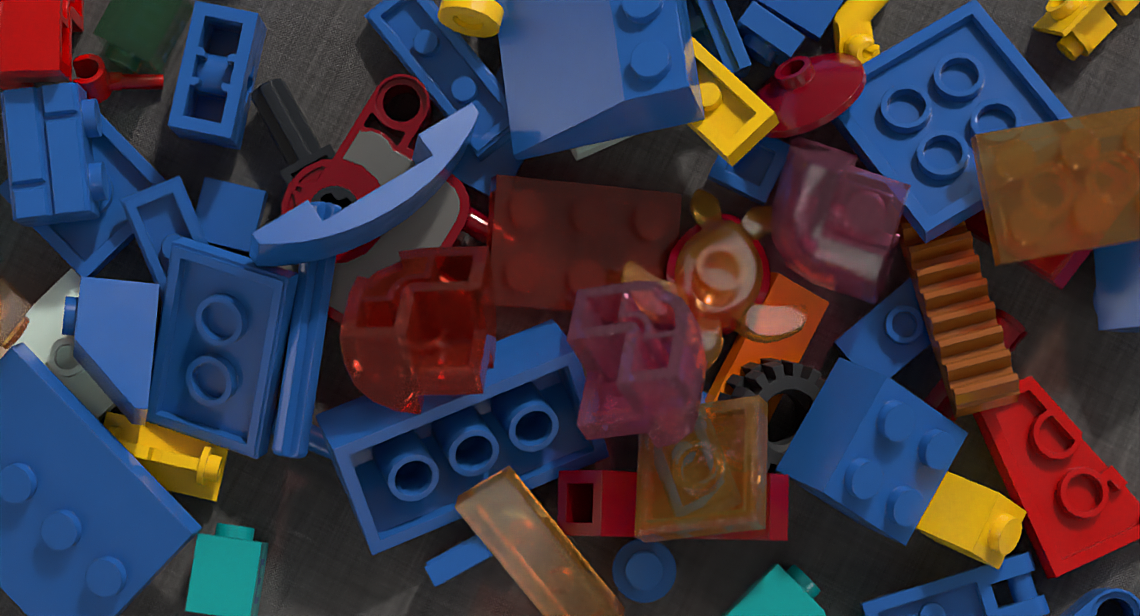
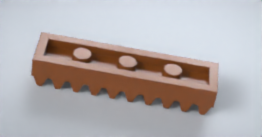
(960, 319)

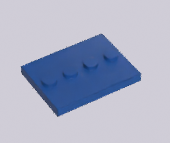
(76, 507)

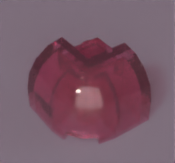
(836, 220)
(640, 362)

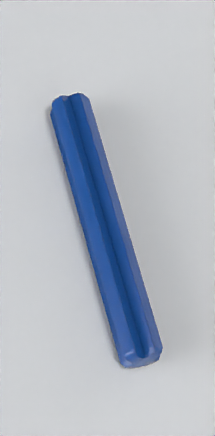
(304, 351)

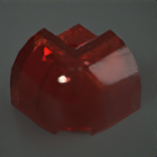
(422, 327)

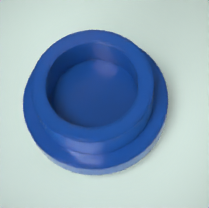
(644, 570)

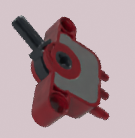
(367, 159)

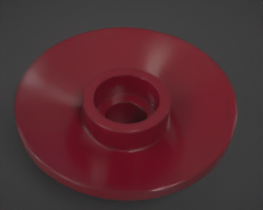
(811, 91)

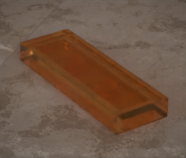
(534, 548)

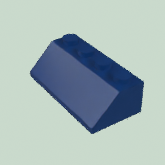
(412, 467)

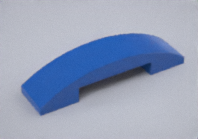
(305, 238)

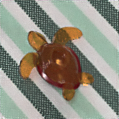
(725, 277)

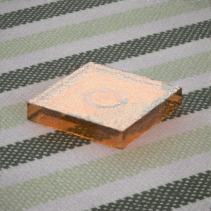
(708, 479)

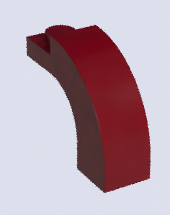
(605, 506)

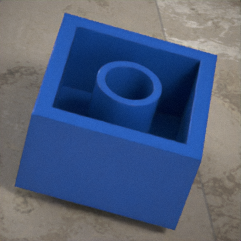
(872, 450)

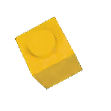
(972, 520)

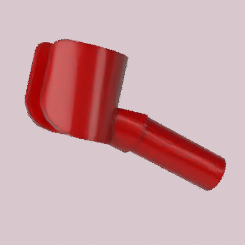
(100, 83)

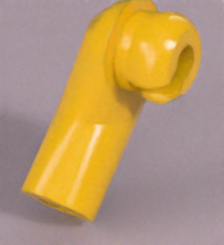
(854, 30)

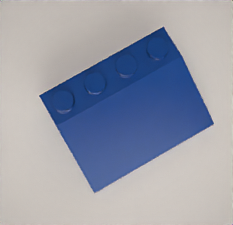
(595, 71)

